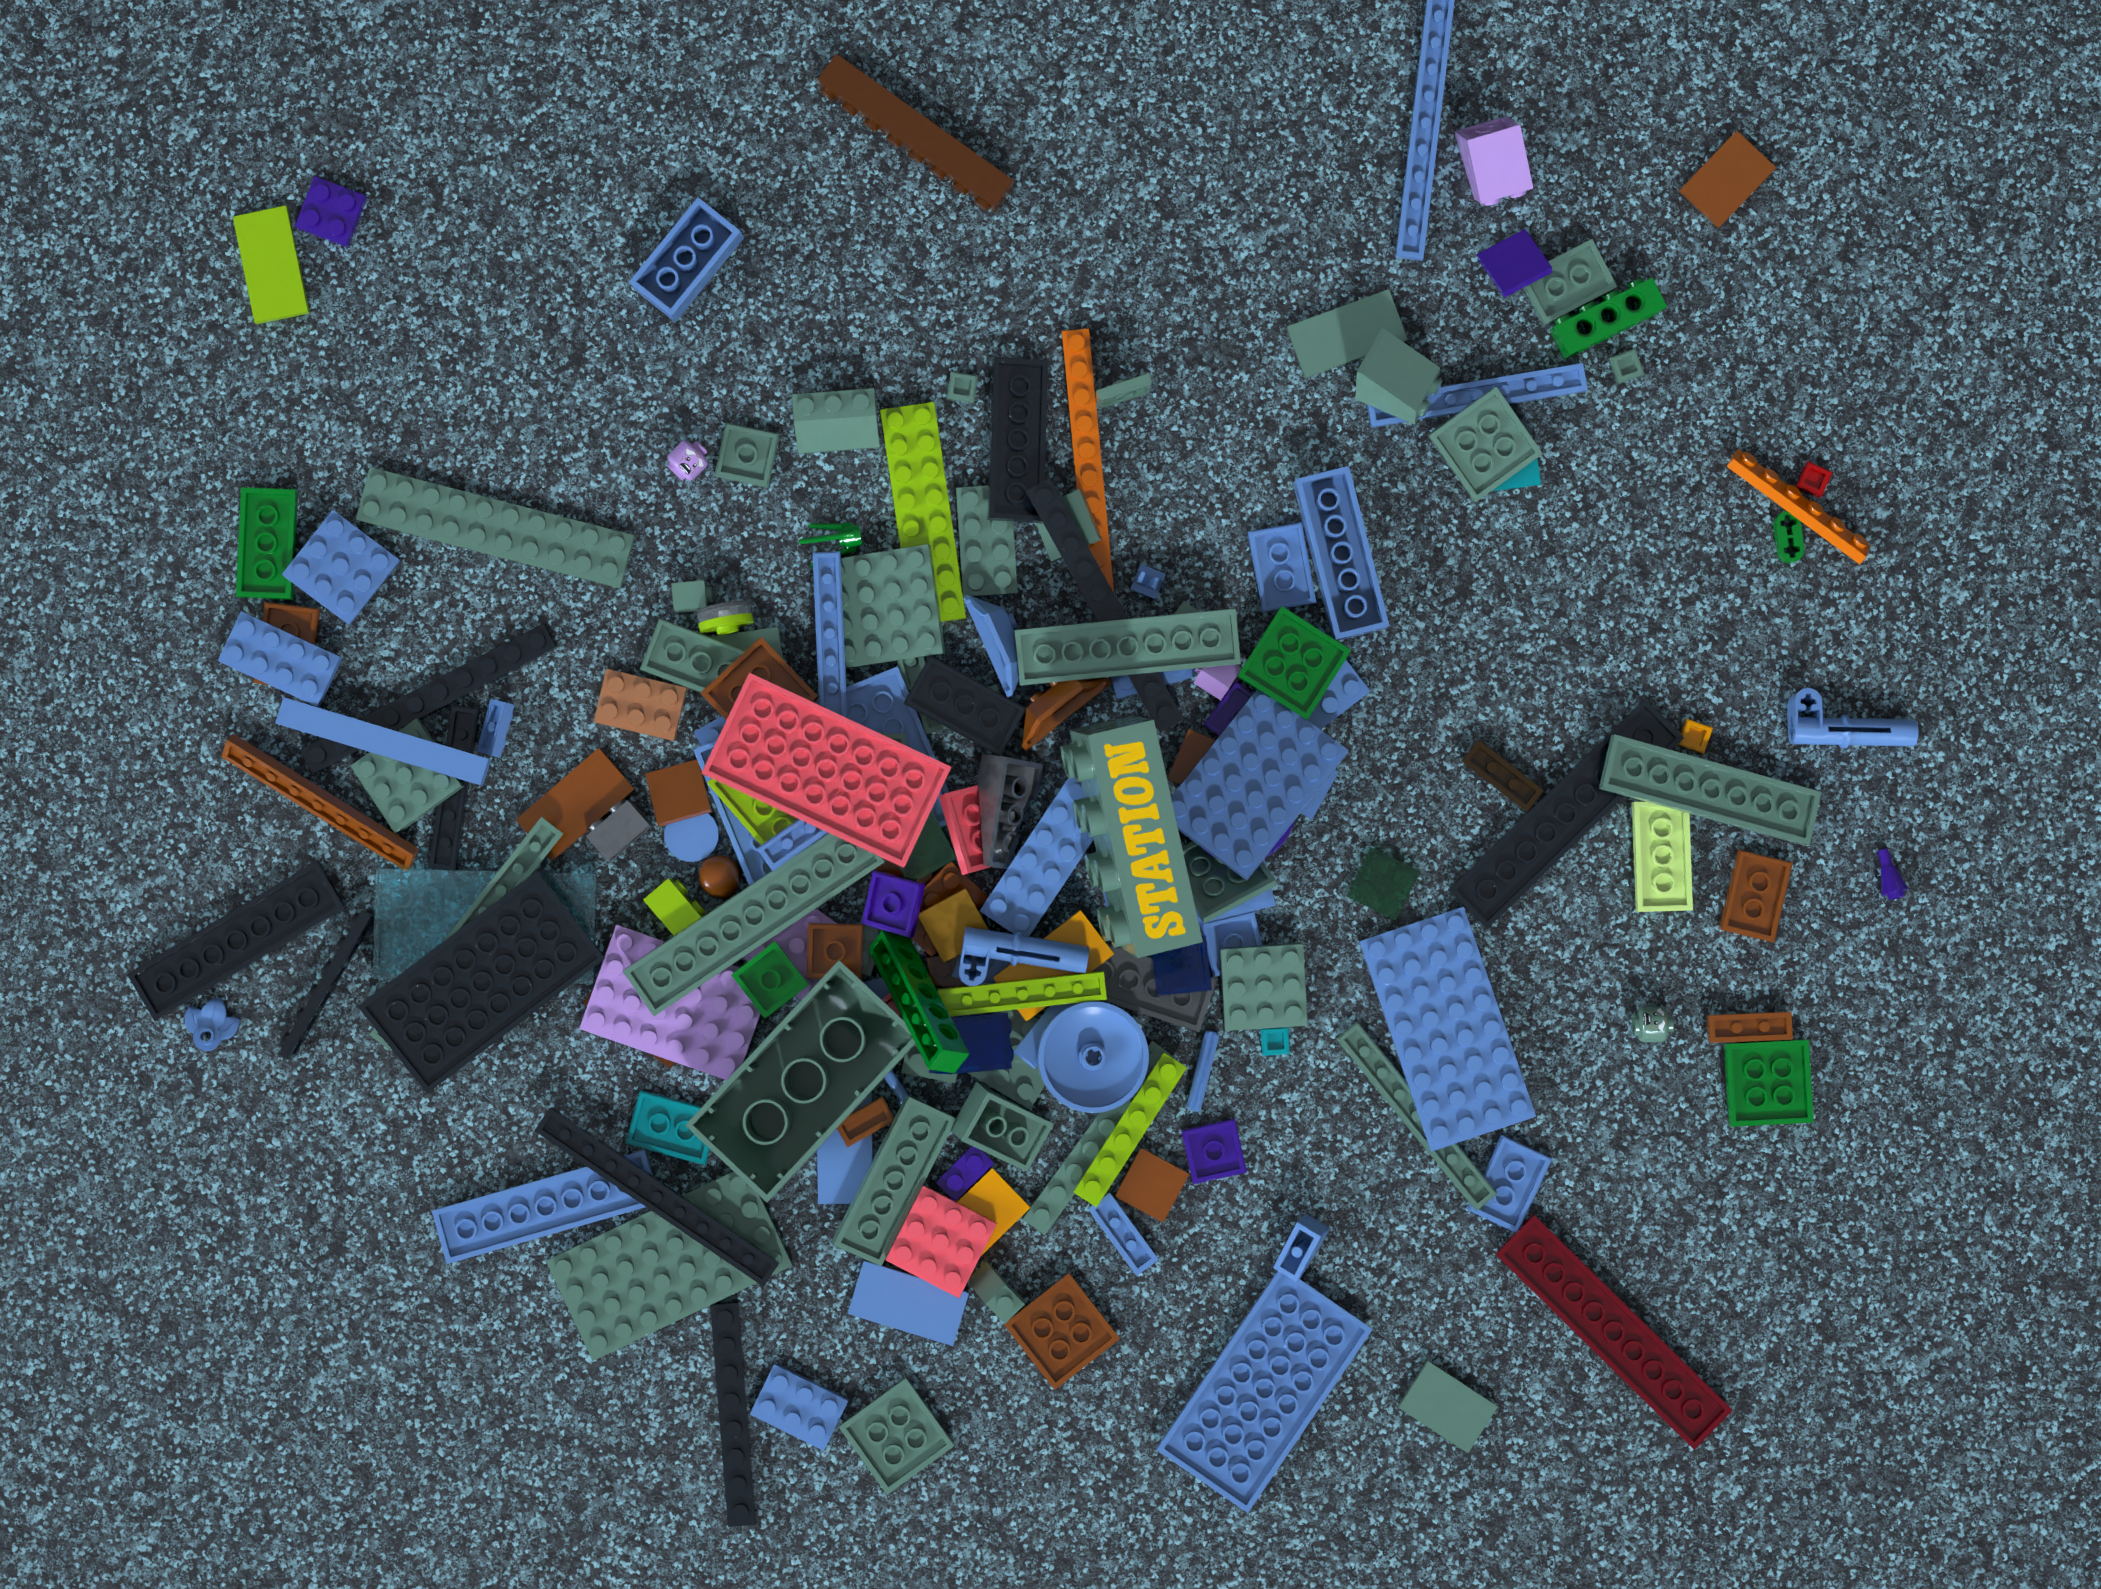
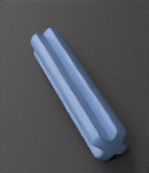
(1202, 1070)

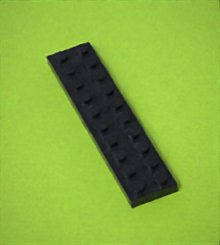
(1553, 823)

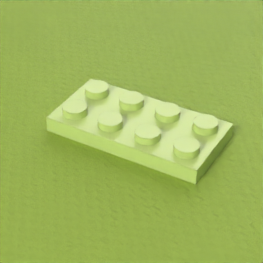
(1661, 858)

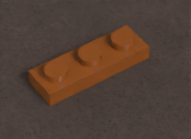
(1749, 1027)

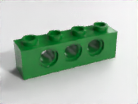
(1643, 292)

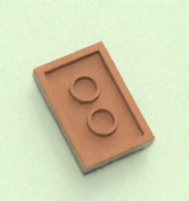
(640, 705)

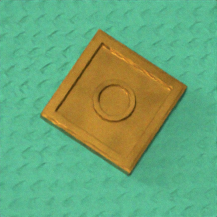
(947, 922)

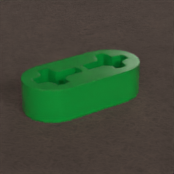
(1781, 537)

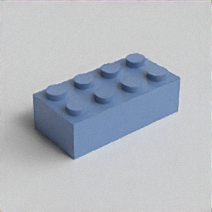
(686, 259)

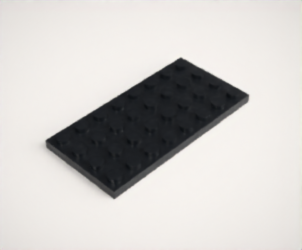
(481, 982)

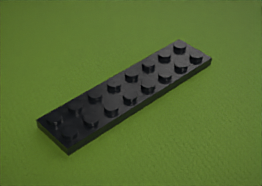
(236, 941)

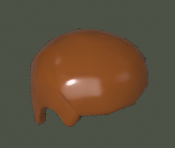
(719, 877)

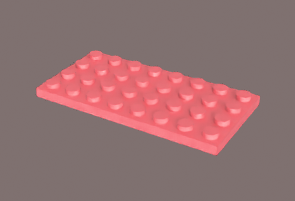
(826, 770)

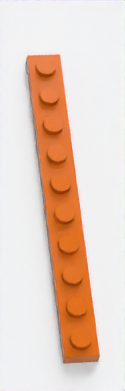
(1086, 438)

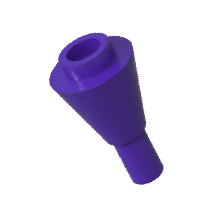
(1891, 881)

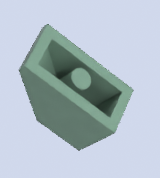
(996, 1292)

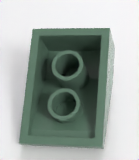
(1001, 1127)

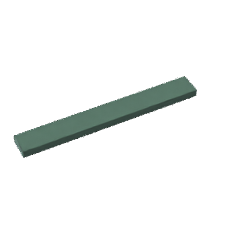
(1398, 1096)

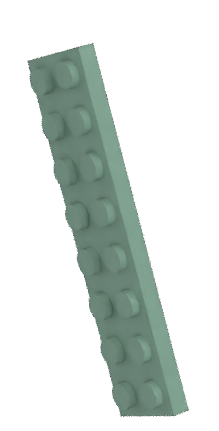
(1127, 646)
(1710, 790)

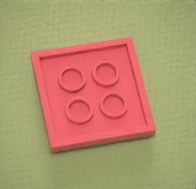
(941, 1241)

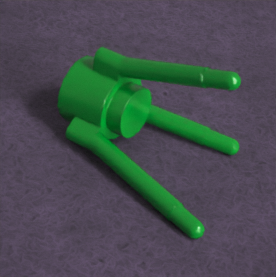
(847, 534)

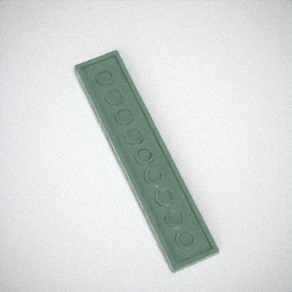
(495, 527)
(747, 920)

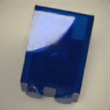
(986, 1041)

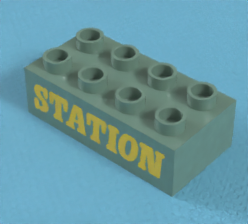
(1134, 836)

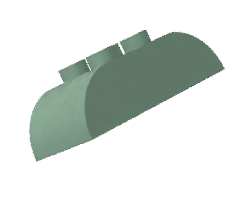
(802, 1081)

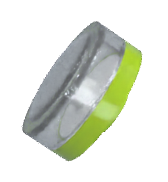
(724, 617)

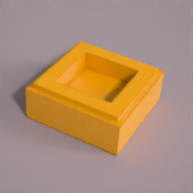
(1695, 736)

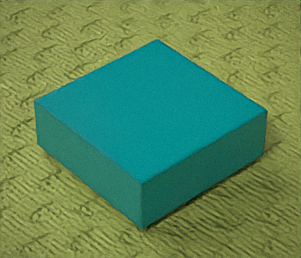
(1275, 1041)

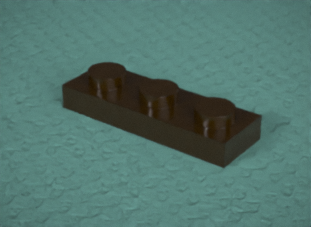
(1502, 776)

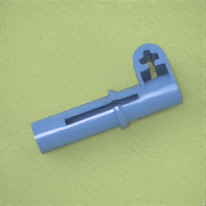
(1815, 729)
(1016, 950)

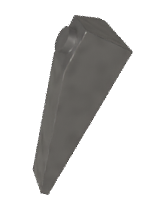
(1004, 797)

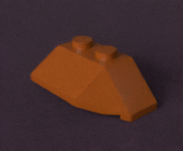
(1057, 705)

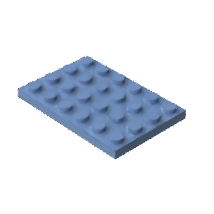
(1254, 783)

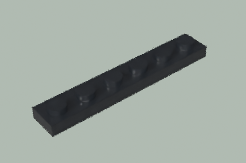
(321, 993)

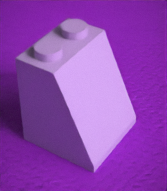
(1495, 160)

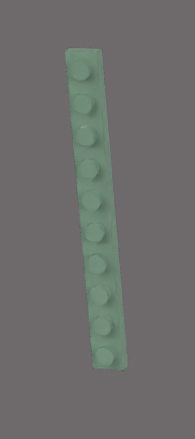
(513, 872)

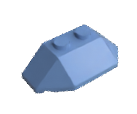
(998, 637)

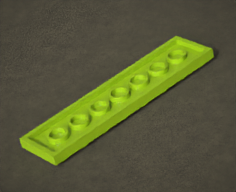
(923, 497)

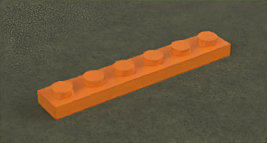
(1804, 510)

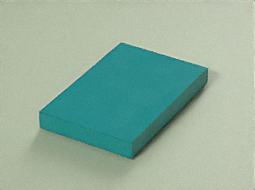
(661, 1128)

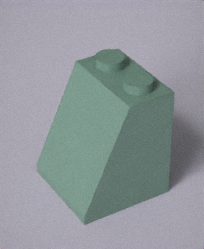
(1397, 378)

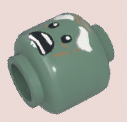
(1652, 1024)

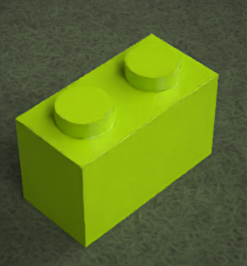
(673, 906)

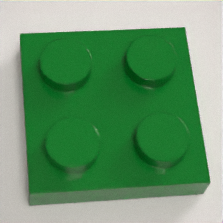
(770, 979)

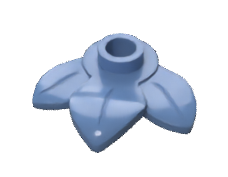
(211, 1020)

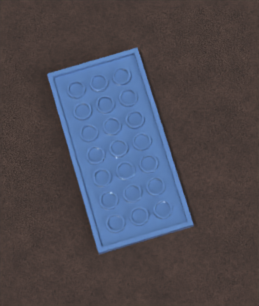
(1447, 1029)
(1264, 1389)

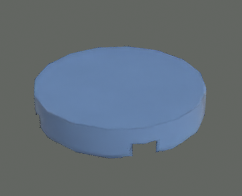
(692, 838)

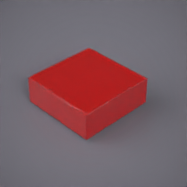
(1813, 479)

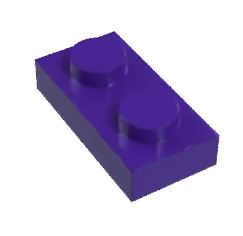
(964, 1172)

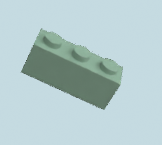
(836, 420)

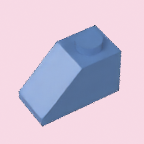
(1301, 1247)

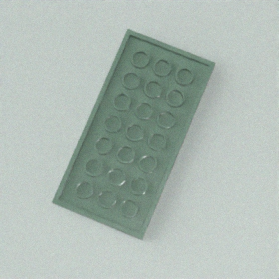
(655, 1273)

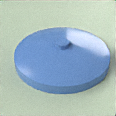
(1093, 1056)

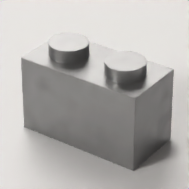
(618, 829)

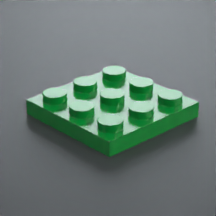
(1294, 663)
(1768, 1083)

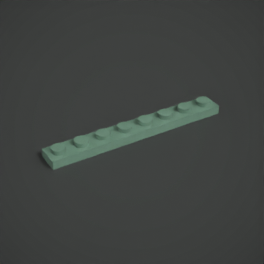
(1061, 1186)

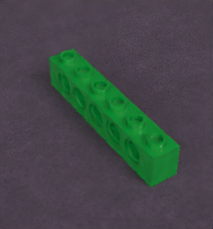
(918, 1002)

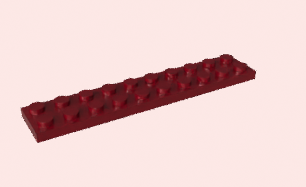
(1613, 1331)

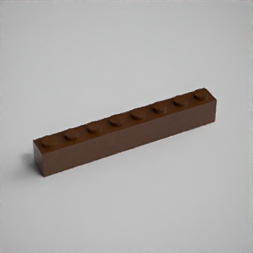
(914, 133)

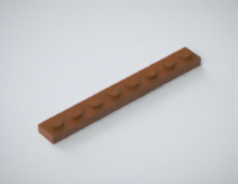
(319, 802)

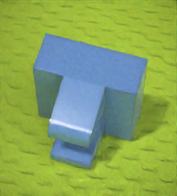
(1148, 582)

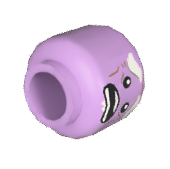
(687, 460)

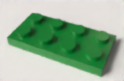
(266, 542)

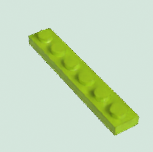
(1024, 993)
(1130, 1129)

